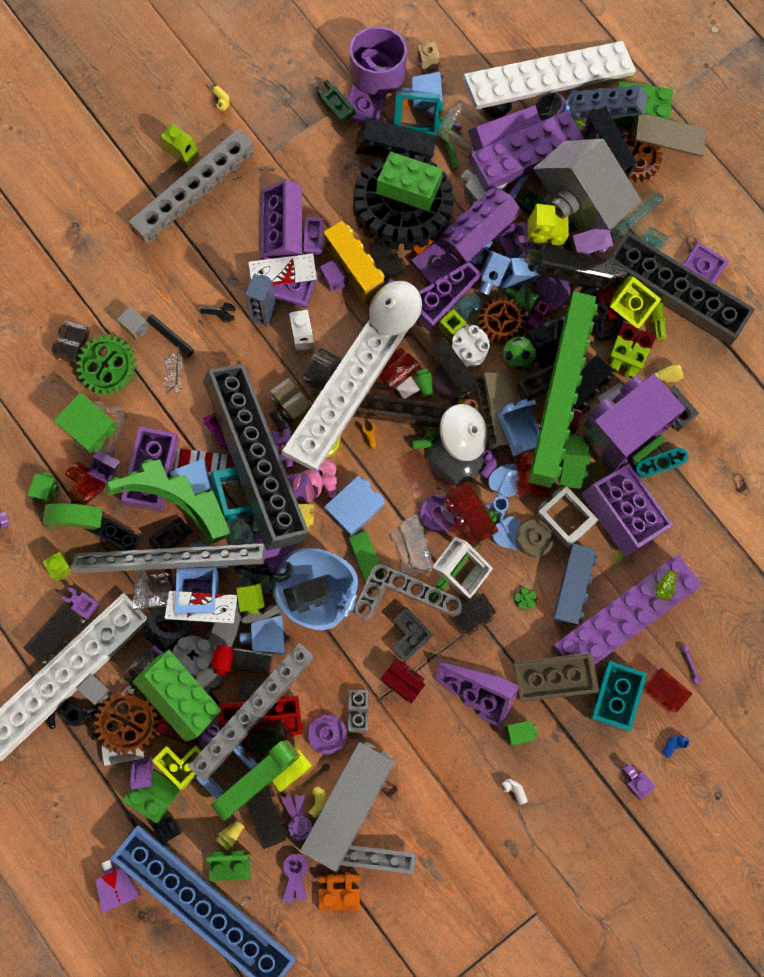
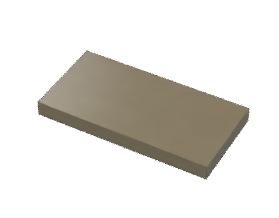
(556, 677)

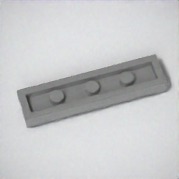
(380, 860)

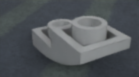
(270, 611)
(358, 711)

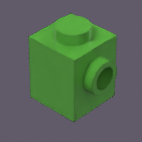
(43, 488)

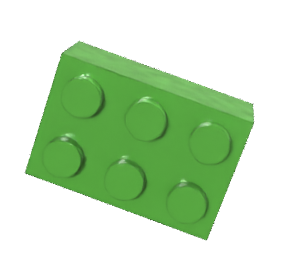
(657, 104)
(409, 181)

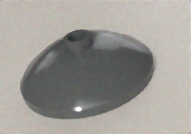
(450, 469)

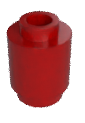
(222, 660)

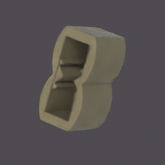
(290, 400)

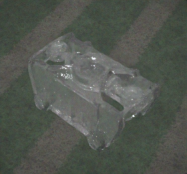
(412, 548)

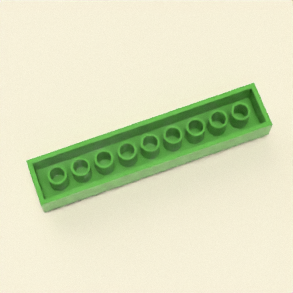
(562, 389)

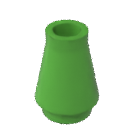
(424, 382)

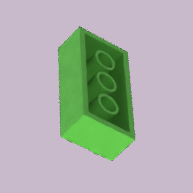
(177, 696)

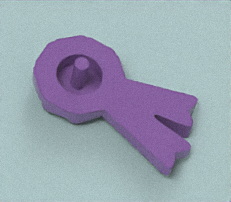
(299, 825)
(295, 868)

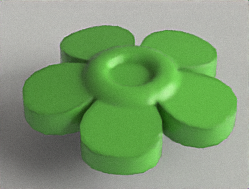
(525, 598)

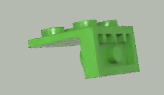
(229, 867)

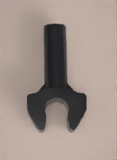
(220, 311)

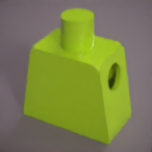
(176, 142)

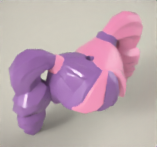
(309, 483)

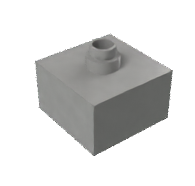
(587, 184)

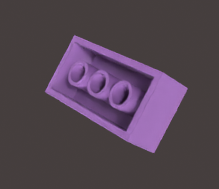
(481, 223)
(151, 445)

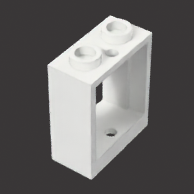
(556, 529)
(451, 558)

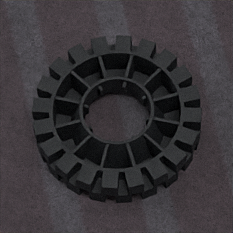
(398, 226)

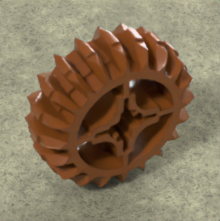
(484, 318)

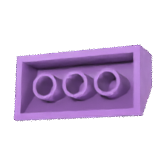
(281, 220)

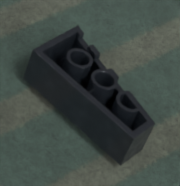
(380, 138)

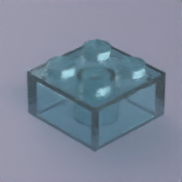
(655, 238)
(468, 305)

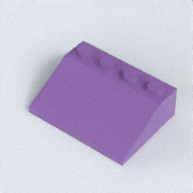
(626, 509)

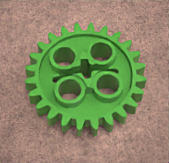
(93, 355)

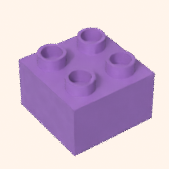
(634, 421)

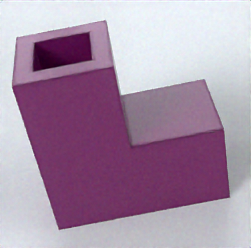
(538, 315)

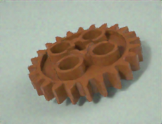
(647, 158)
(117, 738)

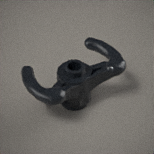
(599, 331)
(265, 575)
(69, 716)

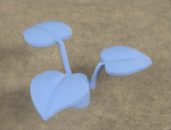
(504, 482)

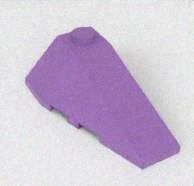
(484, 692)

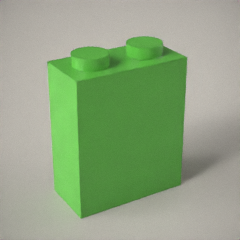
(86, 423)

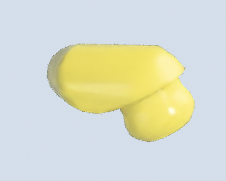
(223, 98)
(320, 801)

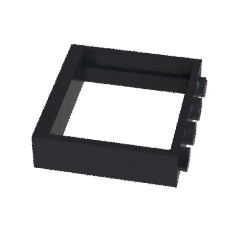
(601, 122)

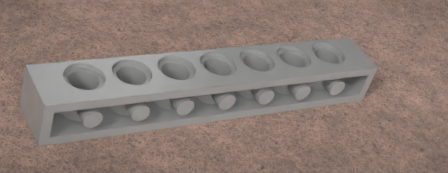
(181, 188)
(251, 712)

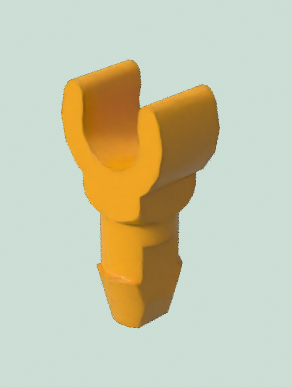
(370, 436)

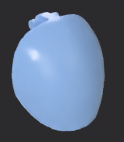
(341, 580)

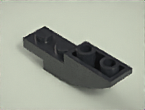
(114, 534)

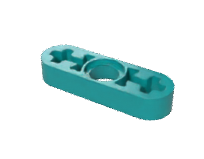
(672, 453)

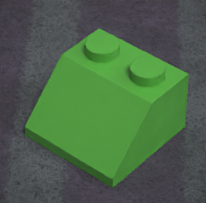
(155, 799)

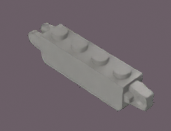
(221, 634)

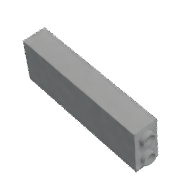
(348, 806)

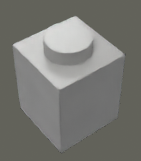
(133, 323)
(94, 690)

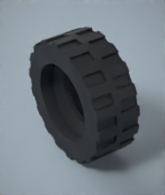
(160, 638)

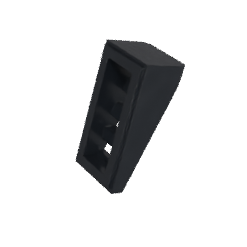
(166, 531)

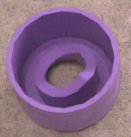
(373, 47)

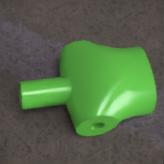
(519, 297)

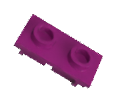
(213, 425)

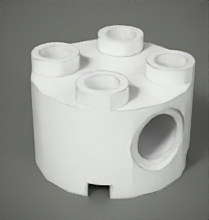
(471, 346)

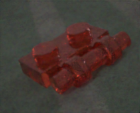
(400, 370)
(521, 484)

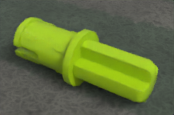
(659, 322)

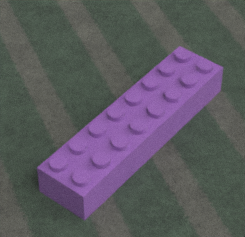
(628, 614)

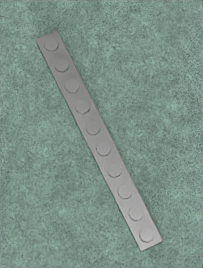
(168, 558)

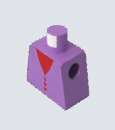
(115, 887)

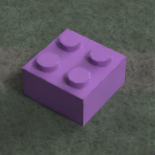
(103, 467)

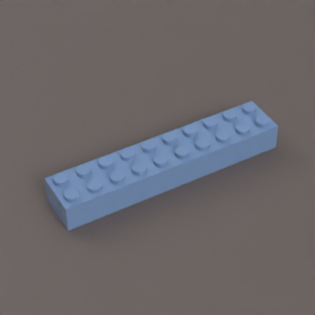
(202, 906)

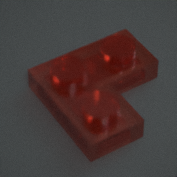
(87, 485)

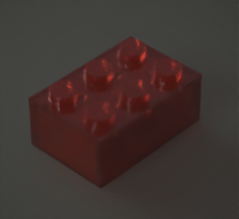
(470, 514)

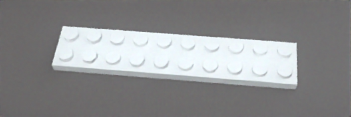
(548, 74)
(341, 397)
(67, 672)

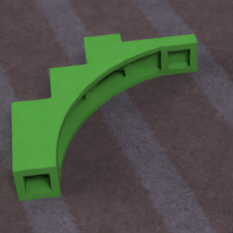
(200, 507)

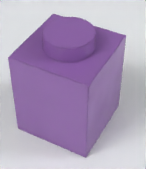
(333, 275)

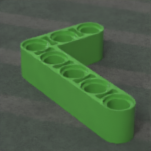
(279, 759)

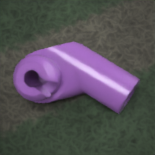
(489, 462)

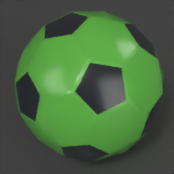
(519, 353)

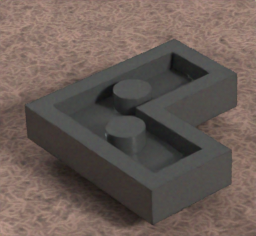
(415, 634)

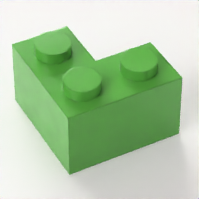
(574, 463)

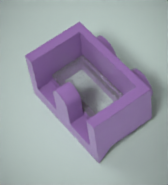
(515, 241)

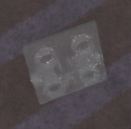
(174, 367)
(151, 590)

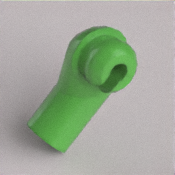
(427, 440)

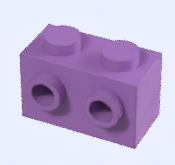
(590, 240)

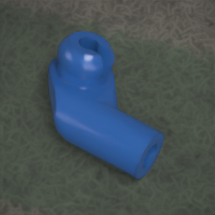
(674, 743)

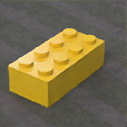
(353, 261)

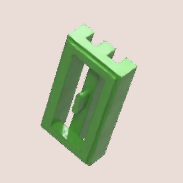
(646, 450)

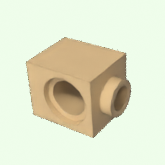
(428, 57)

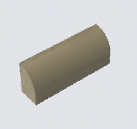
(668, 134)
(493, 393)

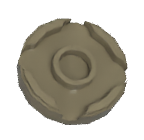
(534, 538)

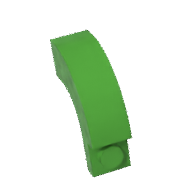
(72, 515)

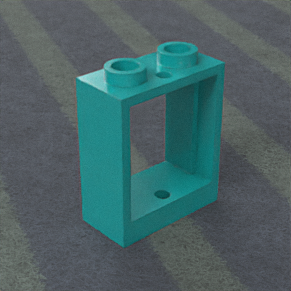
(400, 95)
(215, 480)

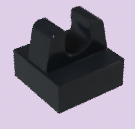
(167, 829)

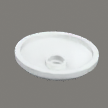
(400, 313)
(463, 432)

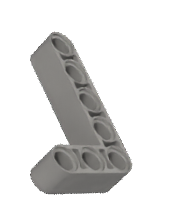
(405, 590)

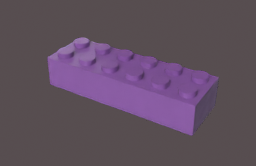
(522, 151)

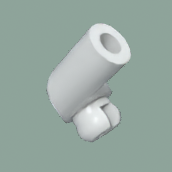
(516, 788)

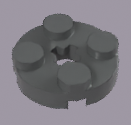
(200, 647)

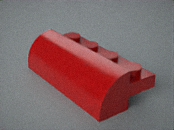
(284, 709)

